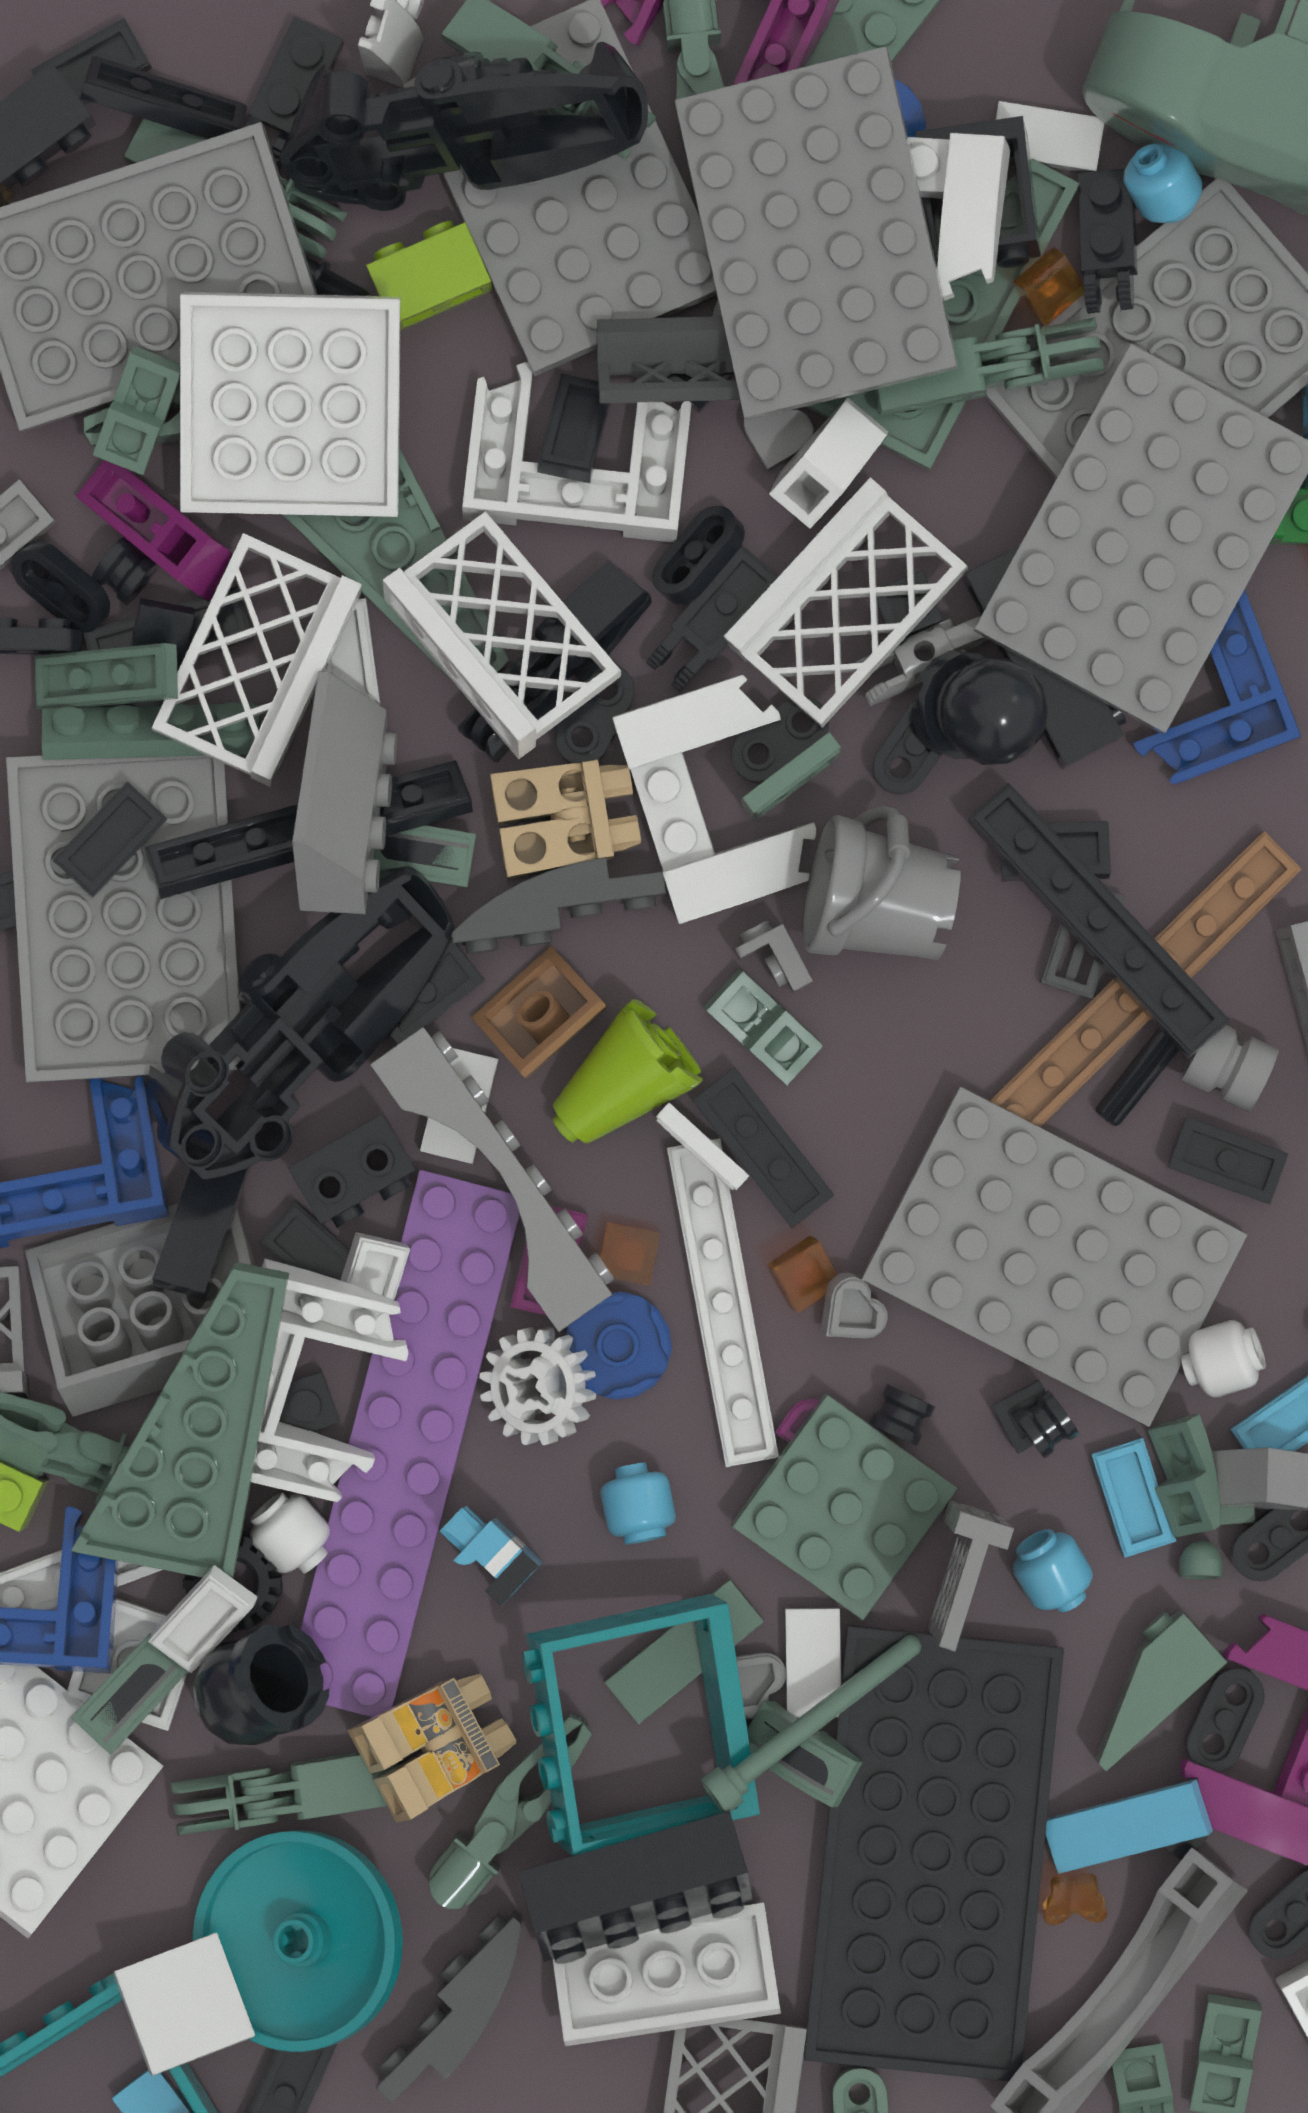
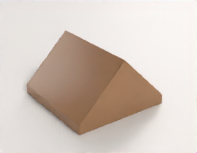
(539, 1012)

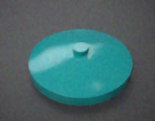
(304, 1937)

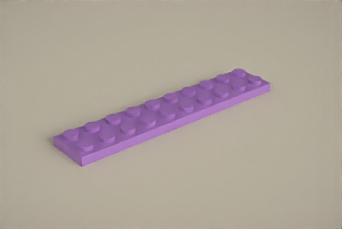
(414, 1425)

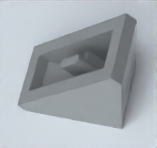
(1262, 1478)

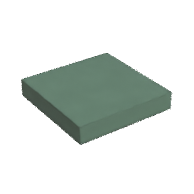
(791, 777)

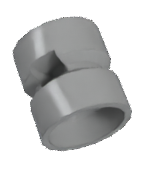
(1232, 1066)

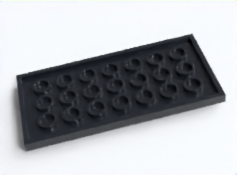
(936, 1859)

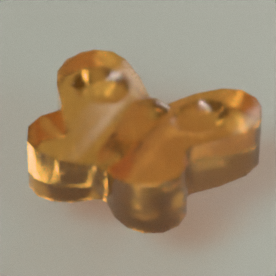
(1073, 1897)

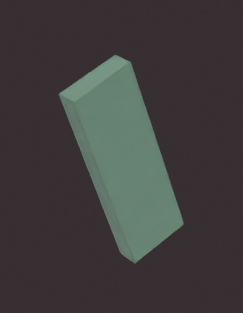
(106, 676)
(674, 1659)

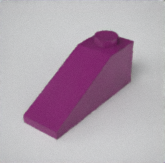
(157, 528)

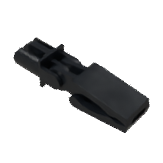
(607, 609)

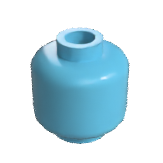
(1162, 183)
(638, 1504)
(1052, 1570)

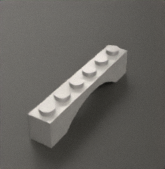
(558, 1270)
(1171, 1936)

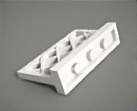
(809, 574)
(463, 661)
(300, 679)

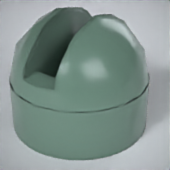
(1200, 1562)

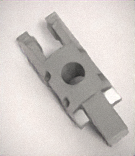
(936, 642)

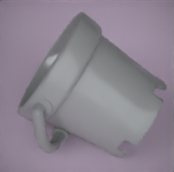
(878, 890)

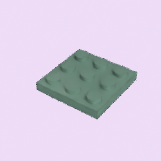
(843, 1506)

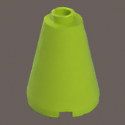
(625, 1076)

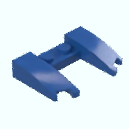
(1257, 711)
(121, 1189)
(81, 1629)

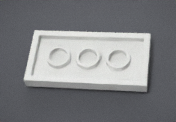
(671, 1980)

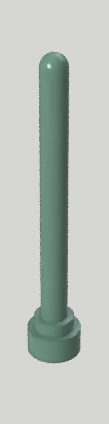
(731, 1783)

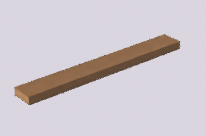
(1114, 1016)

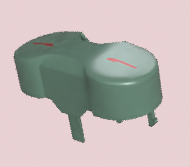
(1221, 103)

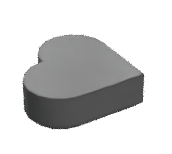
(778, 436)
(851, 1309)
(759, 1676)

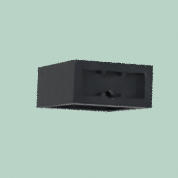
(1013, 249)

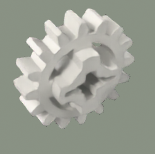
(516, 1389)

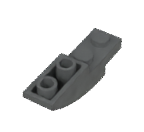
(534, 905)
(473, 1993)

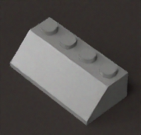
(342, 799)

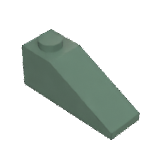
(1161, 1677)

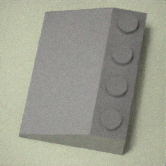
(106, 1320)

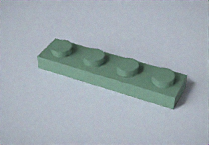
(128, 731)

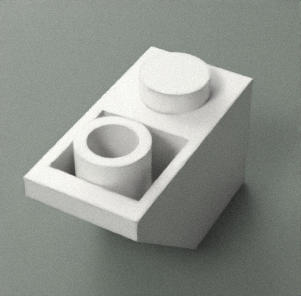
(827, 463)

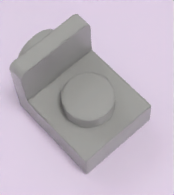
(784, 962)

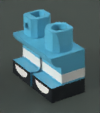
(494, 1549)

